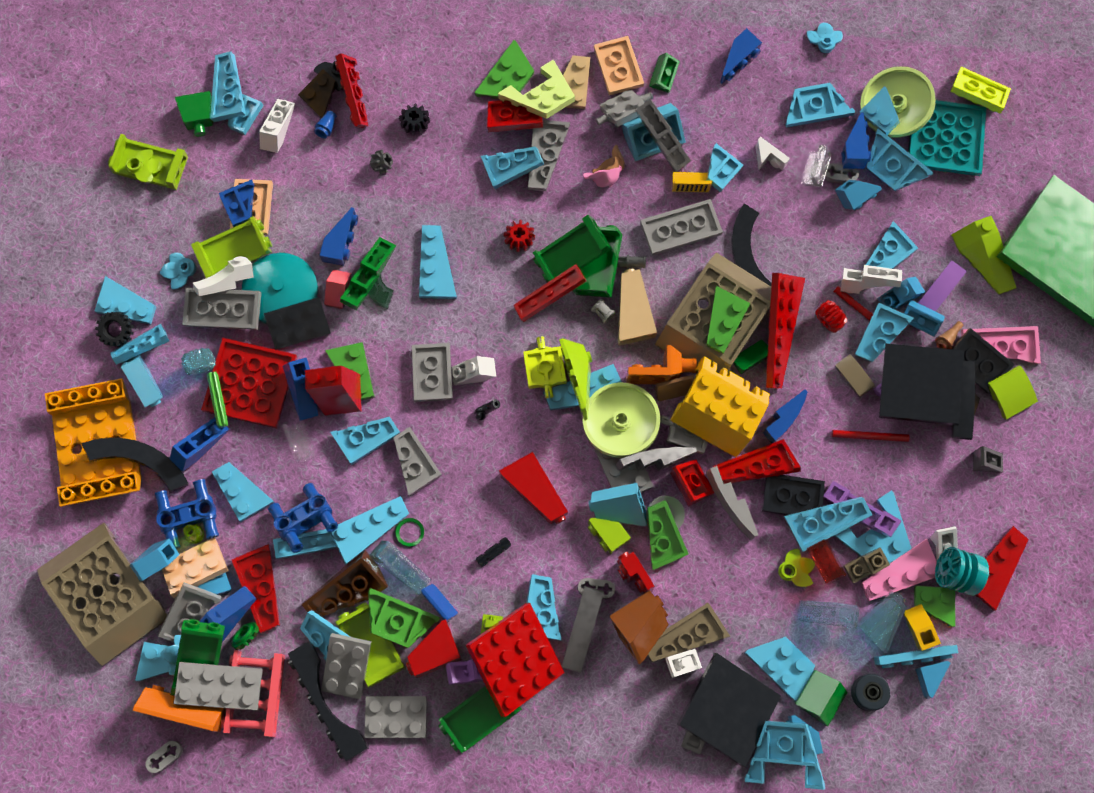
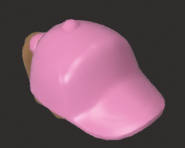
(608, 171)

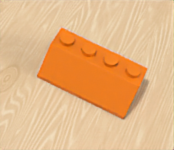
(161, 704)

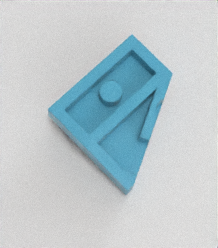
(881, 112)
(243, 123)
(722, 168)

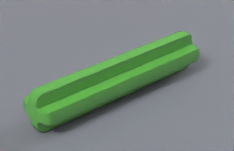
(217, 399)

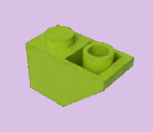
(609, 532)

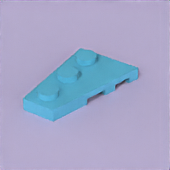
(892, 248)
(119, 299)
(543, 603)

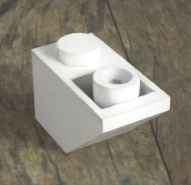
(474, 370)

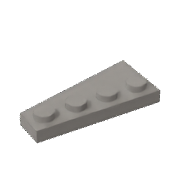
(549, 143)

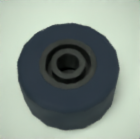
(863, 694)

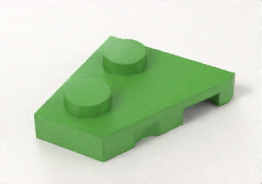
(937, 602)

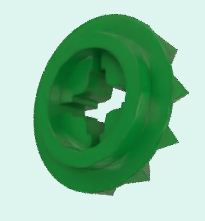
(244, 635)

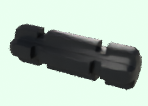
(493, 551)

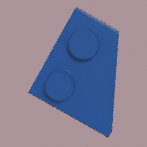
(239, 202)

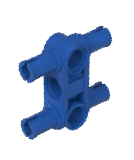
(187, 513)
(302, 517)

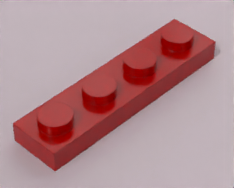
(549, 293)

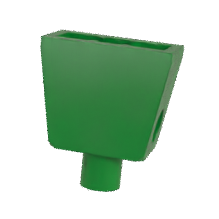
(196, 111)

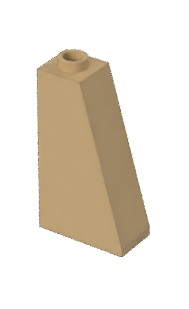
(634, 310)

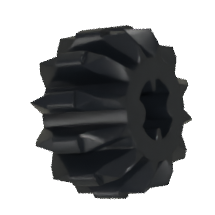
(417, 125)

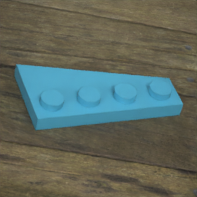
(226, 91)
(564, 394)

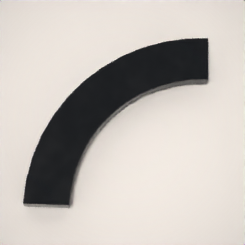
(742, 242)
(140, 453)

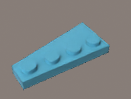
(435, 270)
(826, 521)
(362, 530)

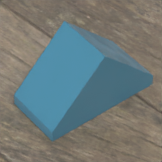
(931, 677)

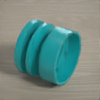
(961, 571)

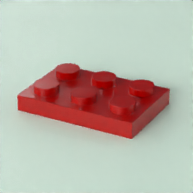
(507, 117)

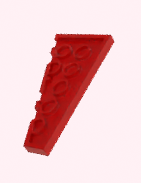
(784, 308)

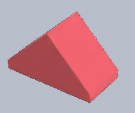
(335, 287)

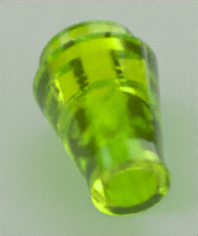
(196, 536)

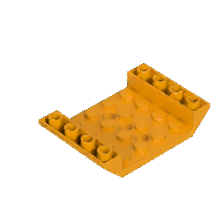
(89, 415)

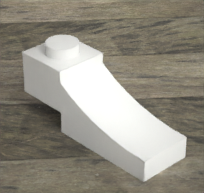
(224, 280)
(855, 280)

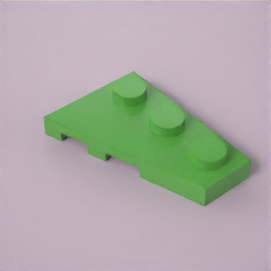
(725, 318)
(354, 358)
(664, 536)

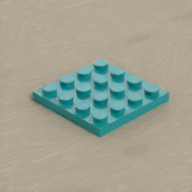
(951, 139)

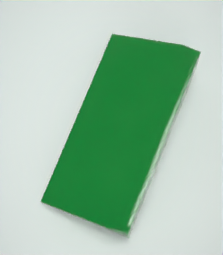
(664, 73)
(751, 356)

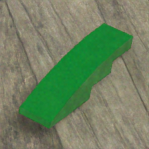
(368, 273)

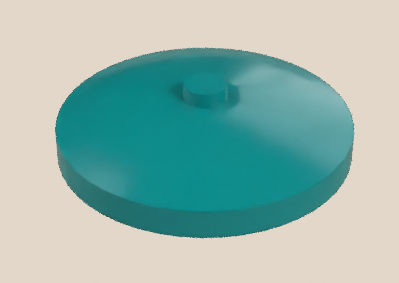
(282, 282)

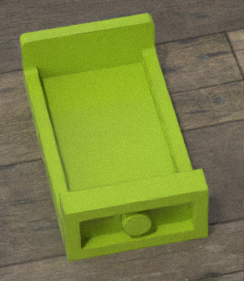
(173, 161)
(240, 241)
(383, 656)

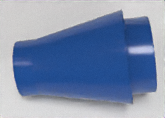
(324, 126)

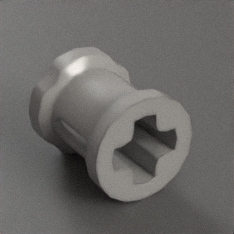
(603, 311)

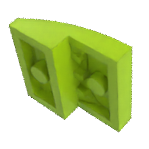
(1012, 392)

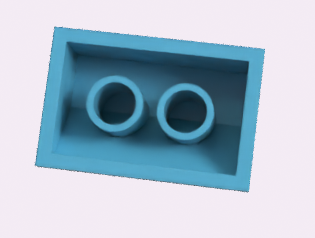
(639, 139)

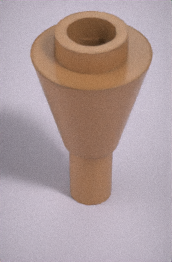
(947, 339)

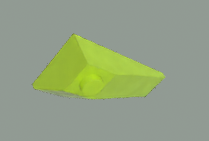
(980, 245)
(578, 368)

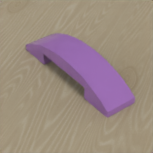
(879, 521)

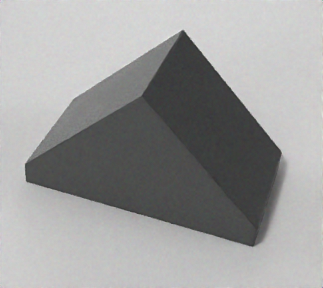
(987, 460)

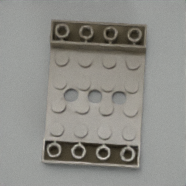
(690, 324)
(117, 616)

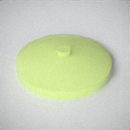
(910, 94)
(622, 420)

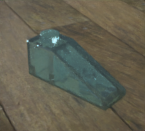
(400, 566)
(829, 613)

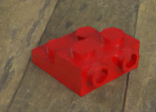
(632, 569)

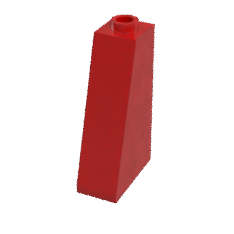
(535, 488)

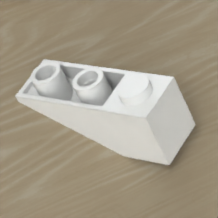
(276, 126)

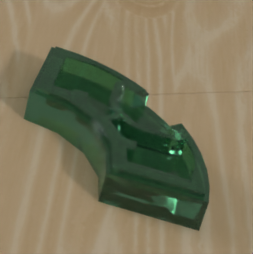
(381, 293)

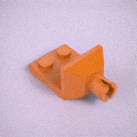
(672, 368)

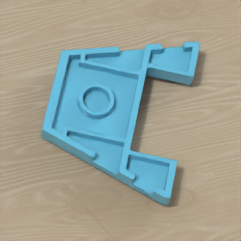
(892, 547)
(787, 745)

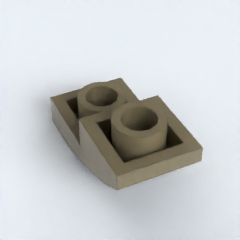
(855, 375)
(866, 564)

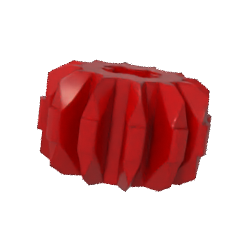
(512, 233)
(831, 316)

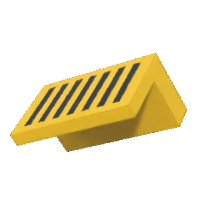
(690, 182)

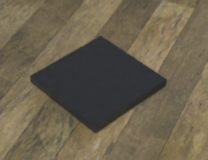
(921, 384)
(729, 709)

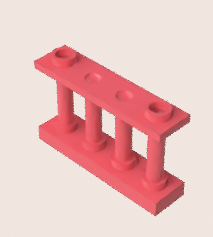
(270, 705)

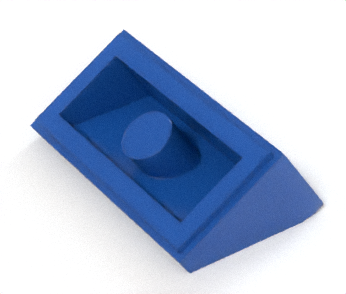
(439, 602)

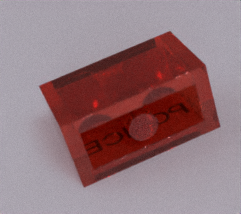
(826, 561)

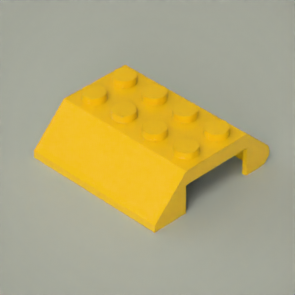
(721, 408)

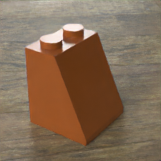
(640, 624)

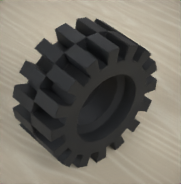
(126, 329)

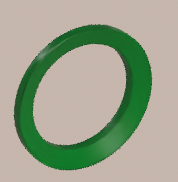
(405, 521)

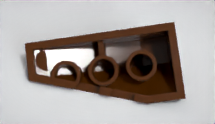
(347, 586)

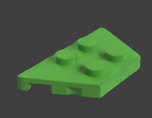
(509, 70)
(397, 619)

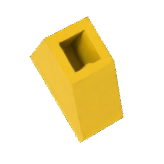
(921, 628)

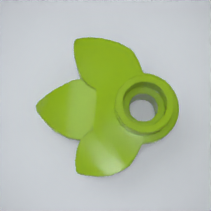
(146, 166)
(799, 568)

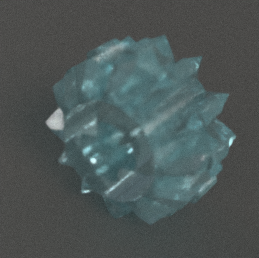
(198, 361)

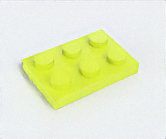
(980, 90)

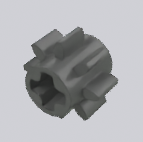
(381, 161)

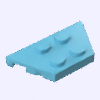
(816, 105)
(895, 164)
(783, 664)

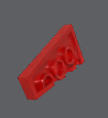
(349, 77)
(761, 463)
(1002, 564)
(256, 574)

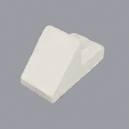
(766, 151)
(944, 539)
(683, 663)

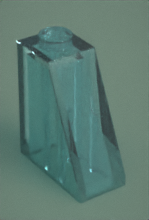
(883, 620)

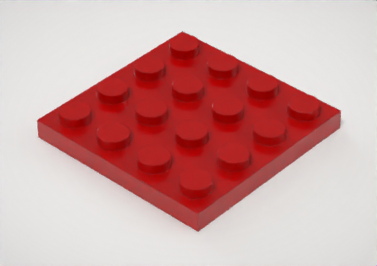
(251, 382)
(515, 659)

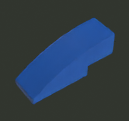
(785, 417)

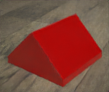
(691, 482)

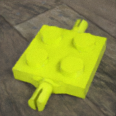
(544, 367)

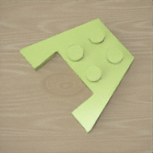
(547, 97)

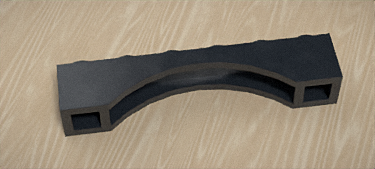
(307, 663)

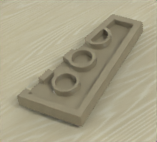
(689, 633)

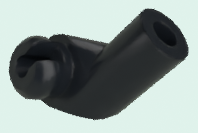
(486, 408)

